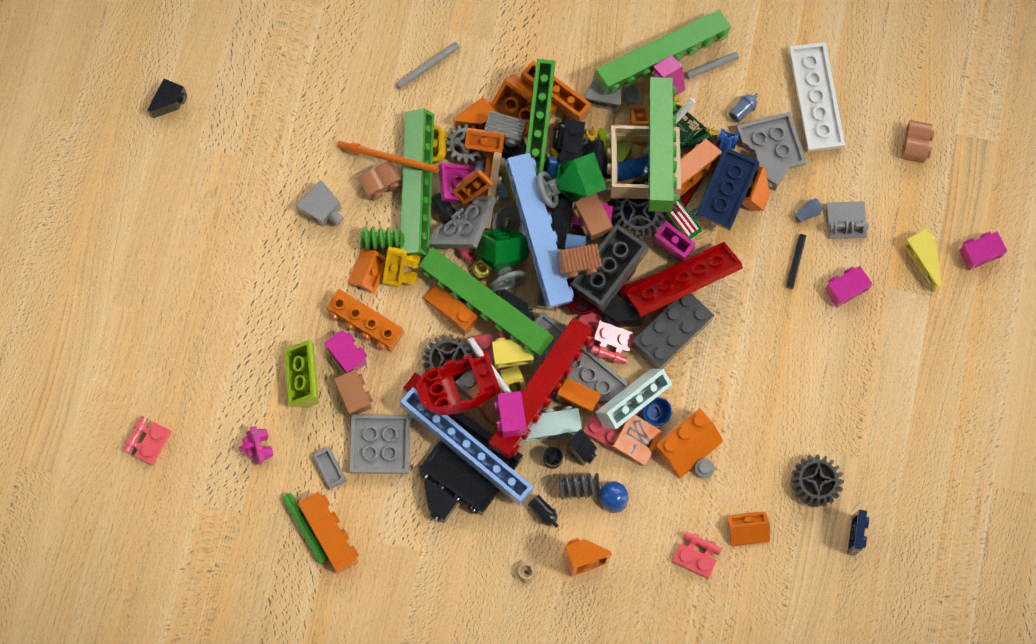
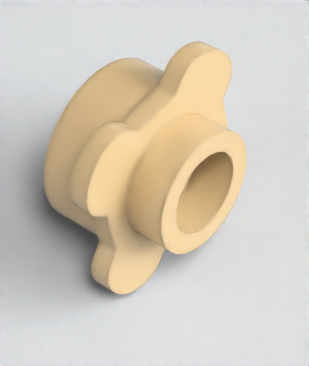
(524, 566)

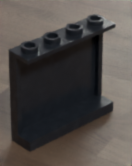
(458, 476)

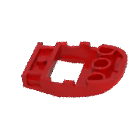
(439, 391)

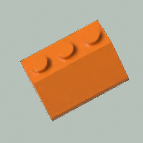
(515, 100)
(689, 443)
(584, 556)

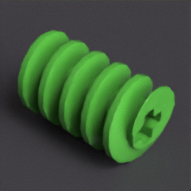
(379, 238)

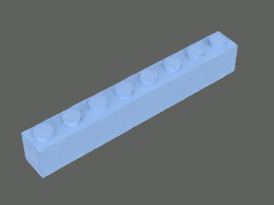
(538, 230)
(468, 449)

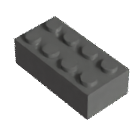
(619, 257)
(672, 331)

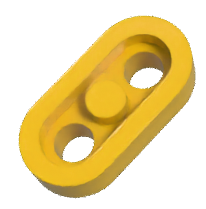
(439, 144)

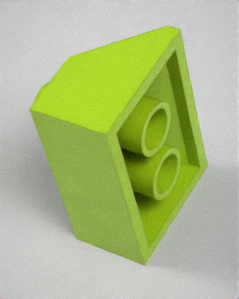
(301, 375)

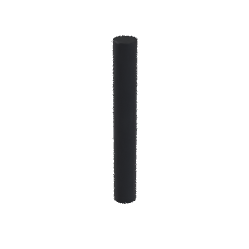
(796, 261)

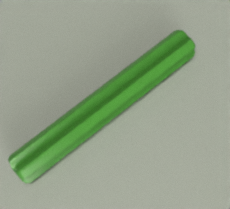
(305, 528)

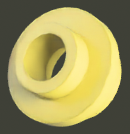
(477, 273)

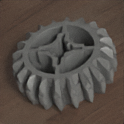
(628, 225)
(435, 348)
(825, 480)

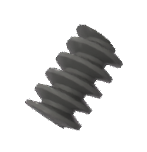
(579, 485)

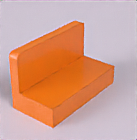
(484, 140)
(368, 270)
(578, 396)
(749, 528)

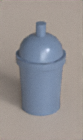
(744, 106)

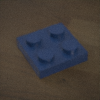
(857, 540)

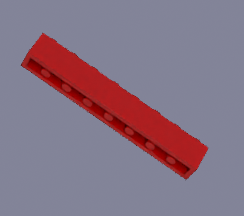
(546, 382)

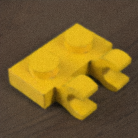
(395, 266)

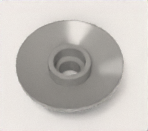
(512, 215)

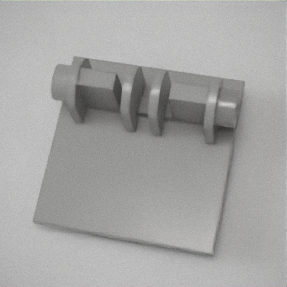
(847, 220)

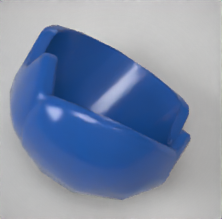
(657, 412)
(613, 496)

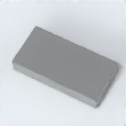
(329, 467)

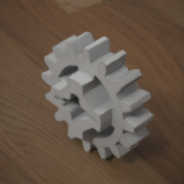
(457, 144)

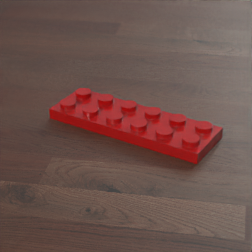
(682, 279)

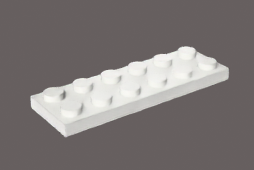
(816, 97)

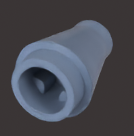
(809, 210)

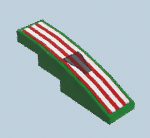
(681, 218)

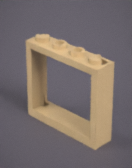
(634, 134)

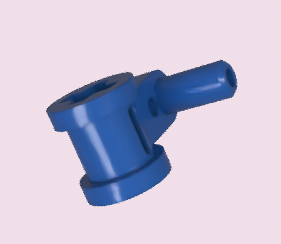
(727, 140)

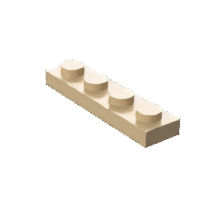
(498, 163)

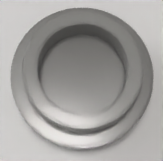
(632, 95)
(704, 468)

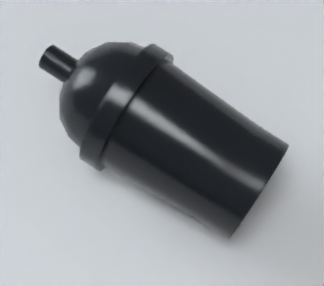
(558, 135)
(443, 209)
(543, 511)

